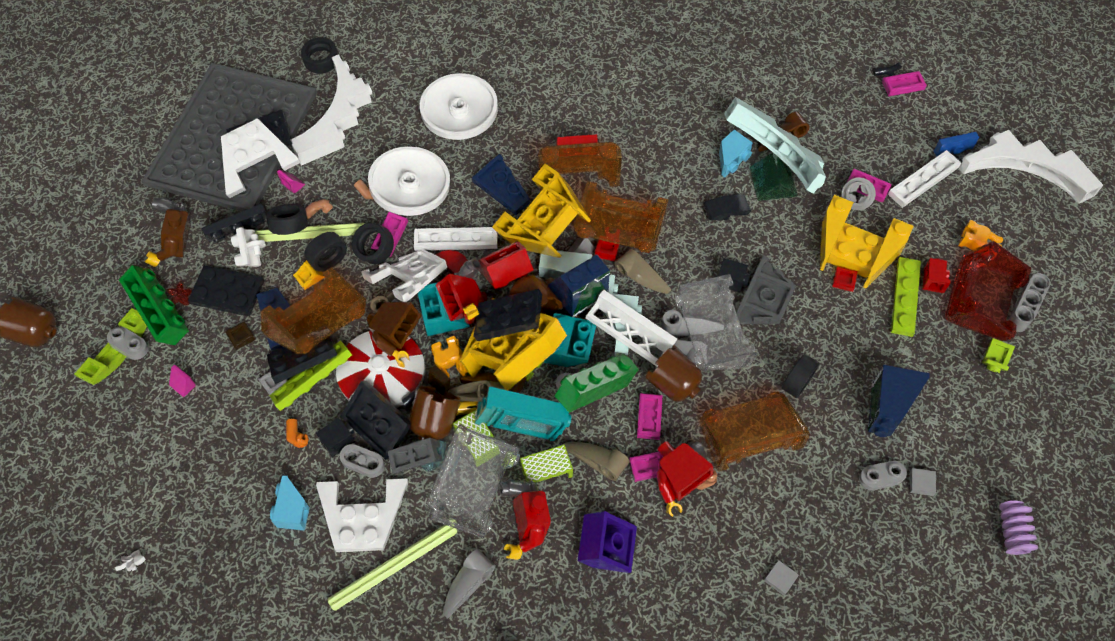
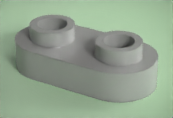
(125, 343)
(363, 460)
(884, 475)

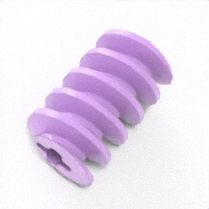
(1016, 527)

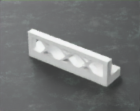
(631, 320)

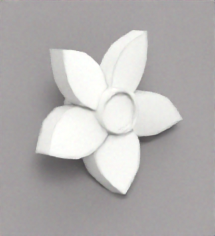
(131, 561)

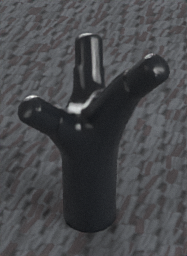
(887, 70)
(407, 400)

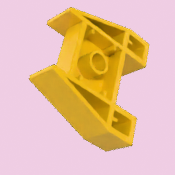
(545, 216)
(856, 248)
(514, 354)

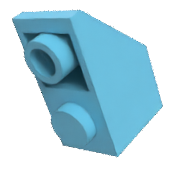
(733, 151)
(290, 507)

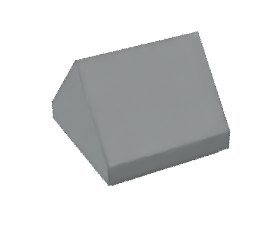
(582, 245)

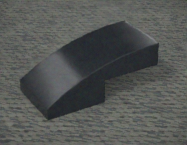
(726, 206)

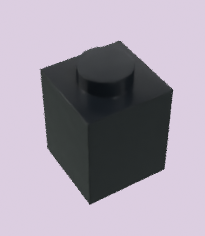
(737, 272)
(336, 436)

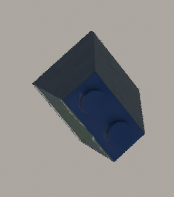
(582, 285)
(892, 397)

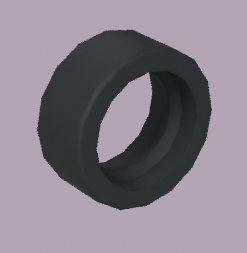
(314, 45)
(287, 219)
(360, 238)
(319, 245)
(800, 375)

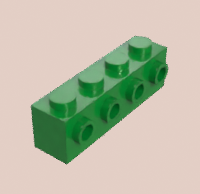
(153, 305)
(595, 382)

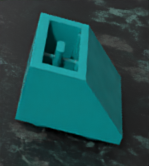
(435, 314)
(577, 344)

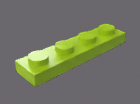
(906, 297)
(303, 382)

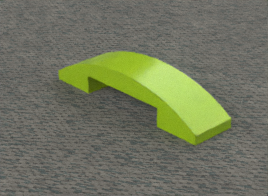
(110, 359)

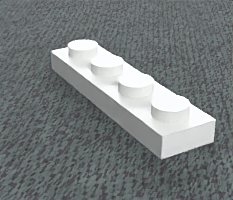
(924, 178)
(455, 238)

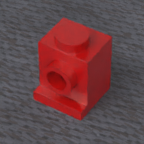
(936, 275)

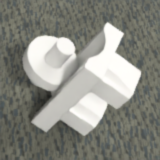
(249, 247)

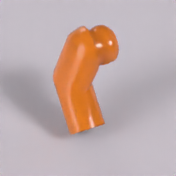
(293, 436)

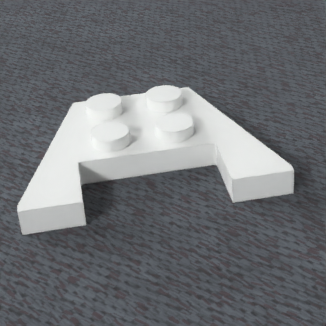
(247, 147)
(415, 269)
(361, 525)

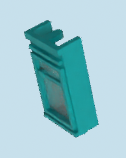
(522, 414)

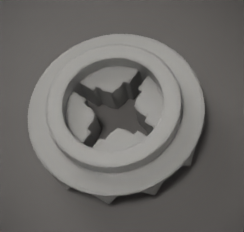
(867, 188)

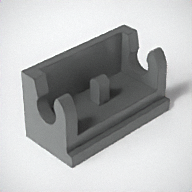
(414, 455)

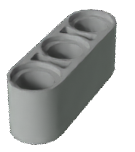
(1030, 301)

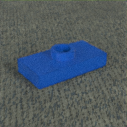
(956, 143)

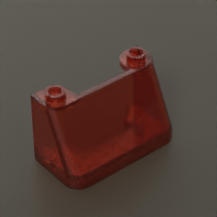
(985, 291)

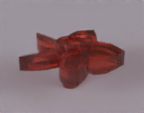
(179, 294)

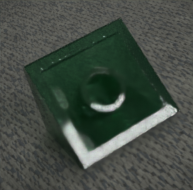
(772, 179)

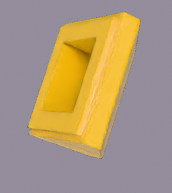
(307, 275)

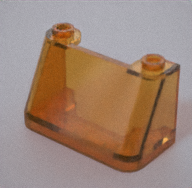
(588, 157)
(621, 219)
(314, 316)
(752, 429)

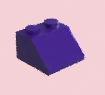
(607, 542)

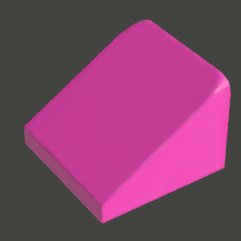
(290, 181)
(180, 381)

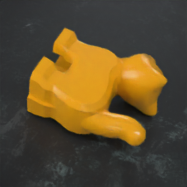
(977, 236)
(449, 356)

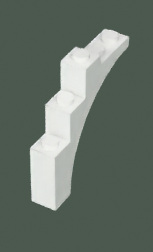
(342, 114)
(1062, 169)

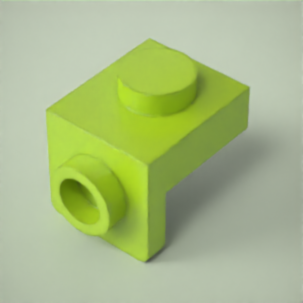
(998, 356)

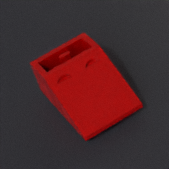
(506, 265)

